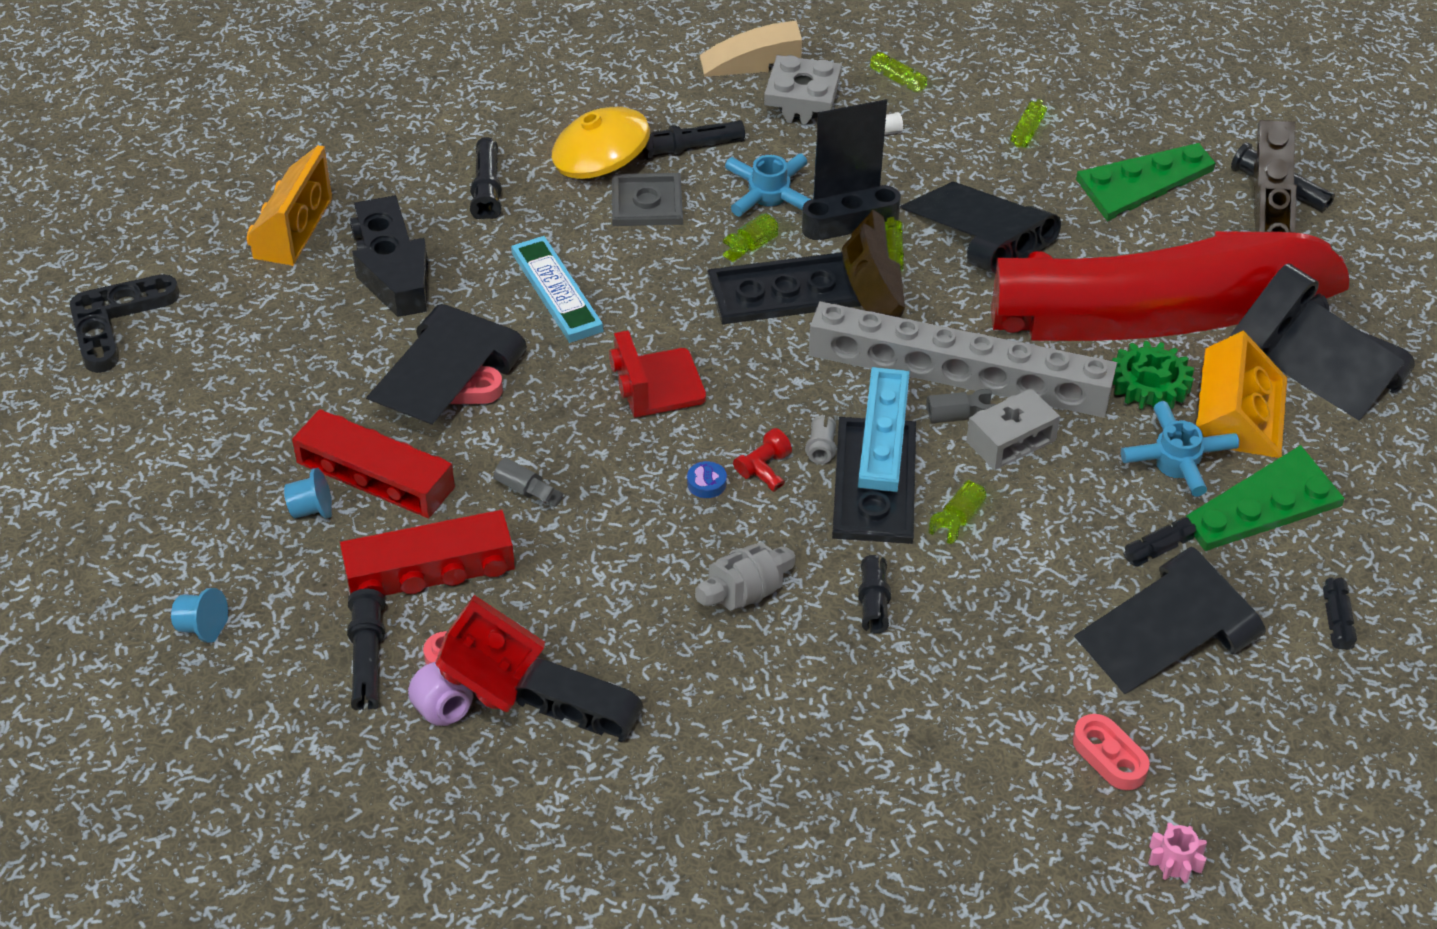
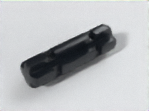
(1159, 541)
(1339, 613)

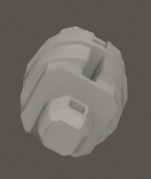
(745, 576)

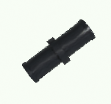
(874, 594)

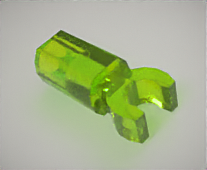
(750, 236)
(958, 510)

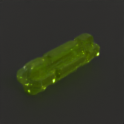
(898, 72)
(1028, 123)
(894, 237)

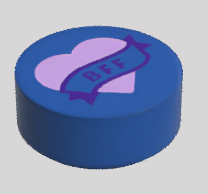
(706, 479)

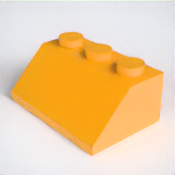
(292, 210)
(1243, 396)

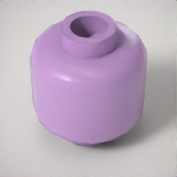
(438, 698)

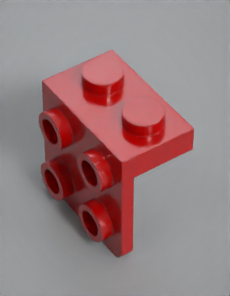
(655, 380)
(487, 653)

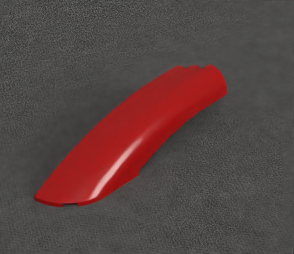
(1155, 291)

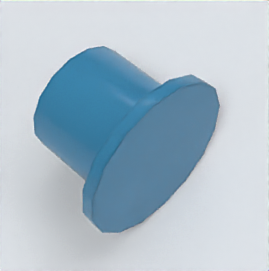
(309, 496)
(201, 614)

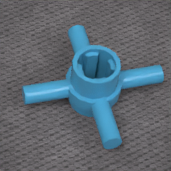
(767, 182)
(1179, 449)

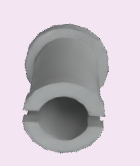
(820, 446)

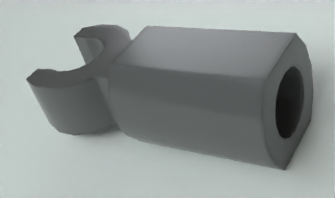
(957, 405)
(525, 482)

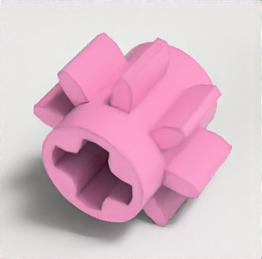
(1177, 852)

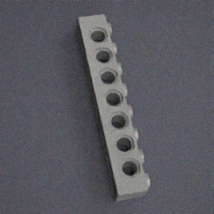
(961, 358)

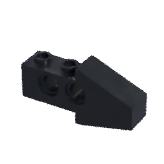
(387, 259)

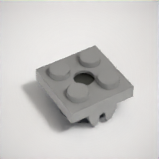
(802, 87)

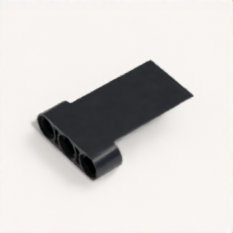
(848, 172)
(998, 225)
(1318, 345)
(443, 361)
(1170, 621)
(579, 698)

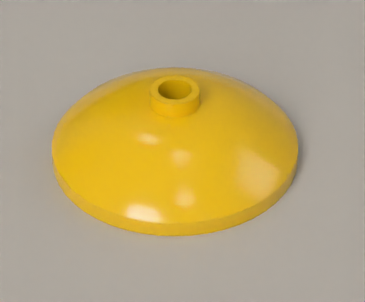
(600, 142)

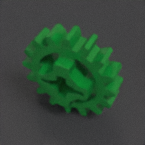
(1152, 375)

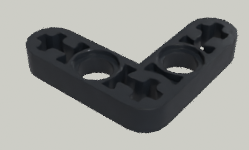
(99, 315)

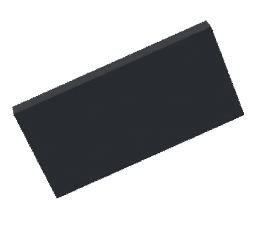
(780, 287)
(872, 513)

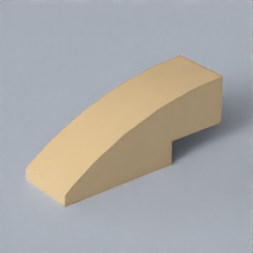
(752, 50)

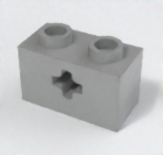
(1012, 428)

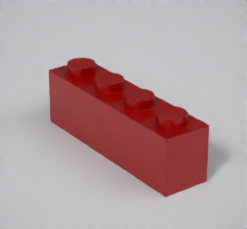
(374, 463)
(429, 555)

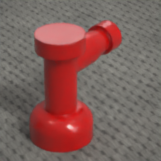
(775, 446)

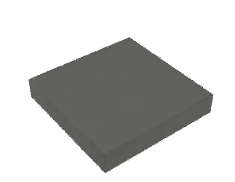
(646, 199)

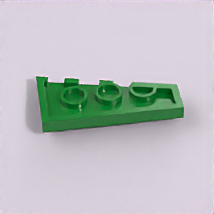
(1136, 180)
(1268, 499)

